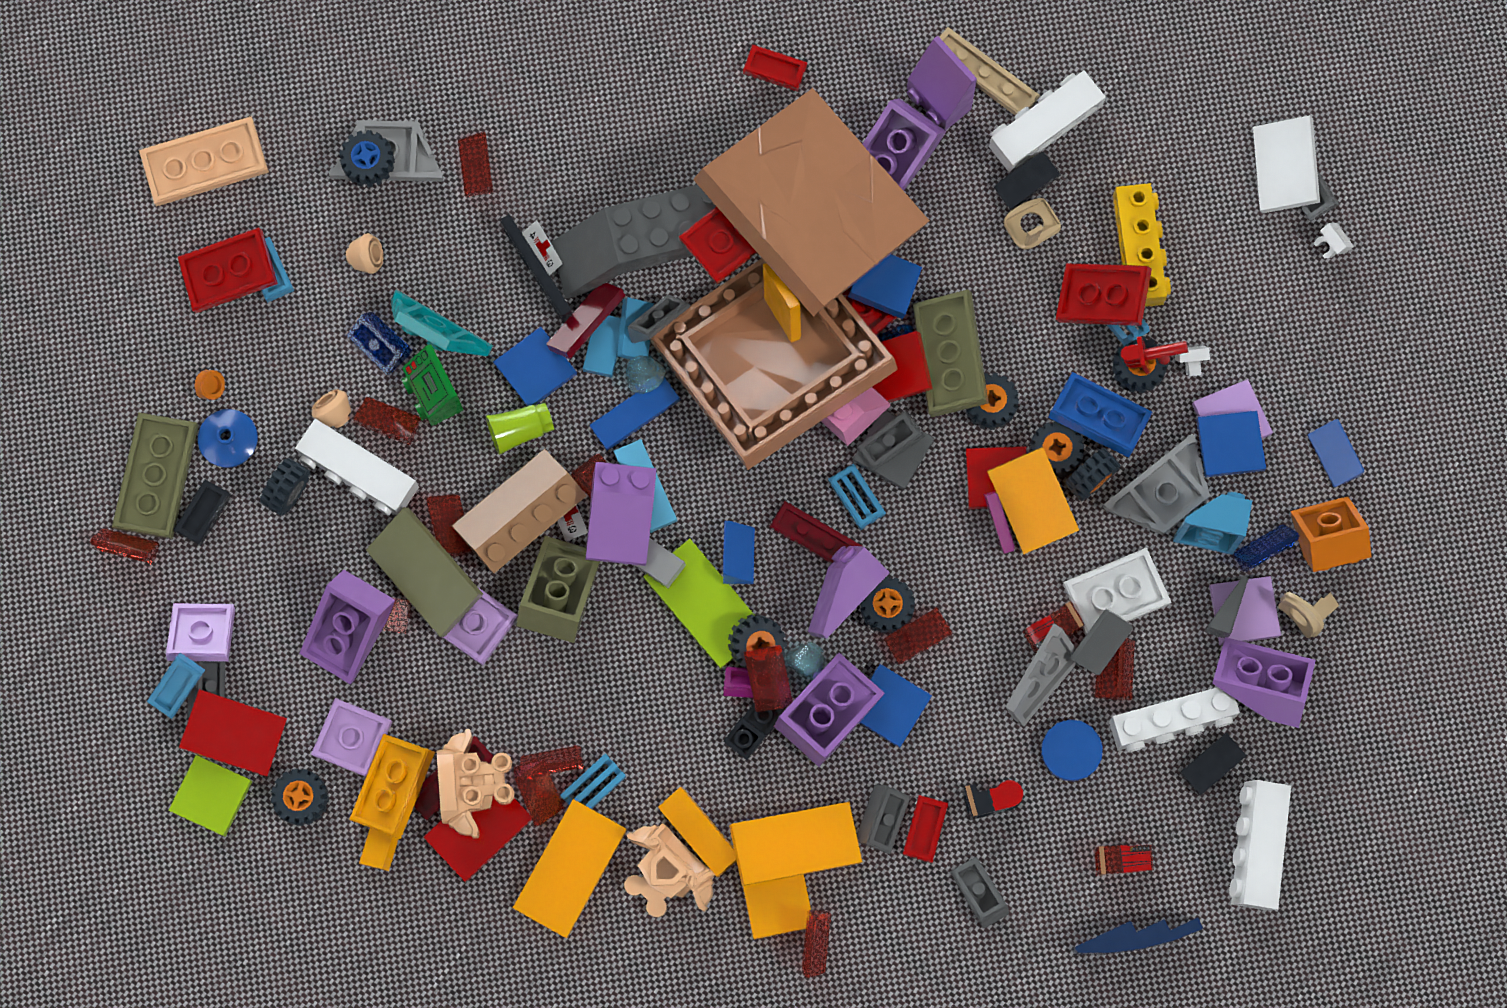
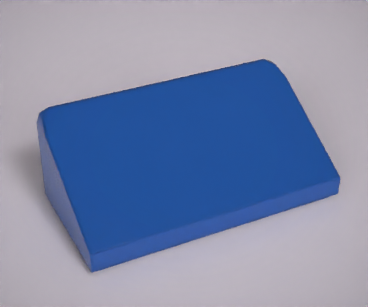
(1336, 453)
(738, 553)

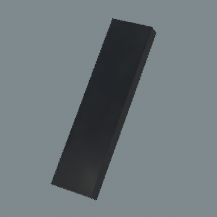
(536, 268)

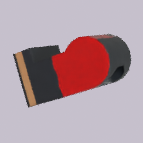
(992, 801)

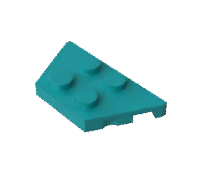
(438, 330)

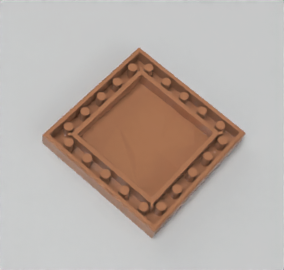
(811, 201)
(755, 380)

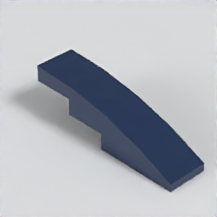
(1126, 939)

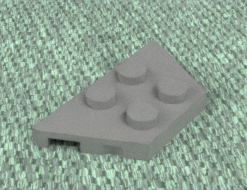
(410, 149)
(1164, 491)

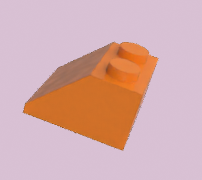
(1332, 534)

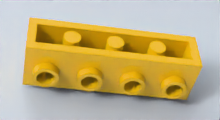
(1140, 236)

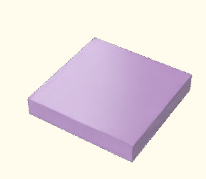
(1233, 400)
(1257, 612)
(482, 628)
(201, 631)
(350, 737)

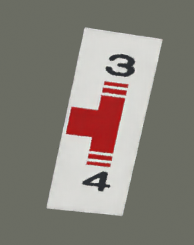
(542, 247)
(572, 524)

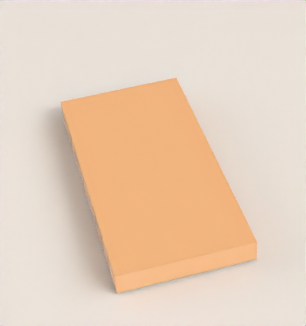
(203, 161)

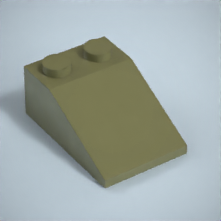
(557, 590)

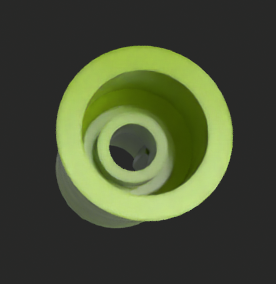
(518, 426)

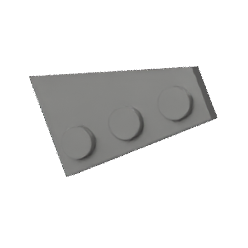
(1042, 676)

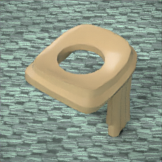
(1028, 240)
(1306, 616)

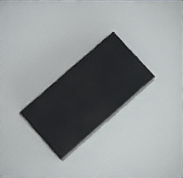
(202, 512)
(1213, 764)

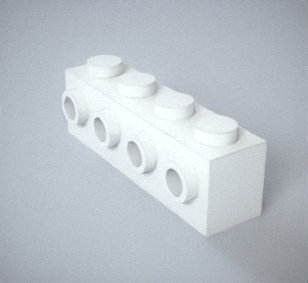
(1046, 121)
(356, 467)
(1173, 717)
(1260, 845)

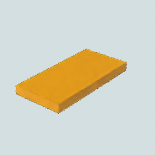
(795, 843)
(570, 868)

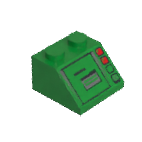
(431, 386)

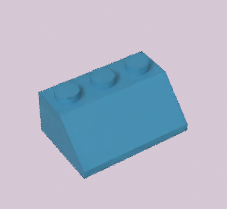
(1217, 525)

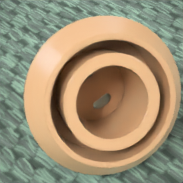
(365, 254)
(332, 409)

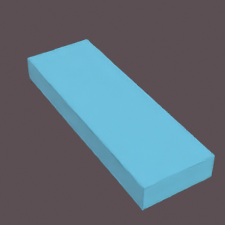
(636, 455)

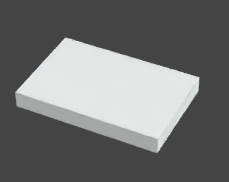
(1286, 164)
(1123, 586)

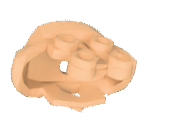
(469, 784)
(668, 871)

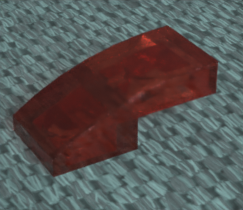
(918, 636)

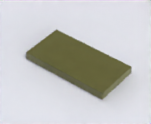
(951, 352)
(155, 475)
(424, 572)

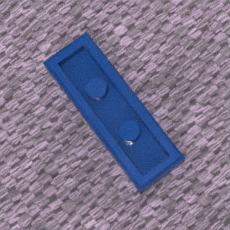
(633, 414)

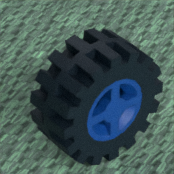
(364, 148)

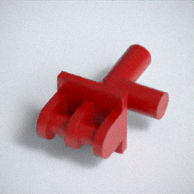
(1137, 355)

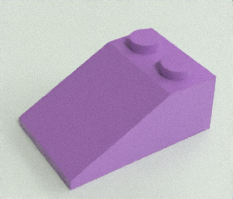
(942, 85)
(902, 141)
(620, 513)
(845, 586)
(346, 625)
(1265, 680)
(828, 709)

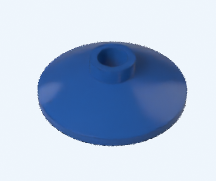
(234, 450)

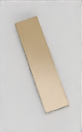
(990, 76)

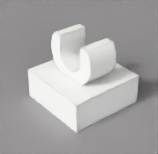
(1335, 238)
(1193, 359)

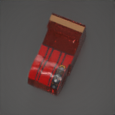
(1065, 617)
(1123, 859)

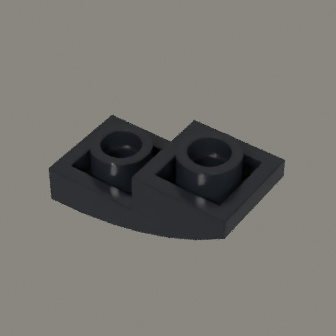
(1027, 180)
(752, 731)

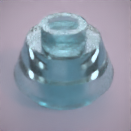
(644, 374)
(806, 659)

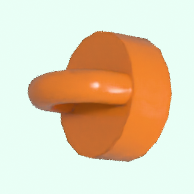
(209, 384)

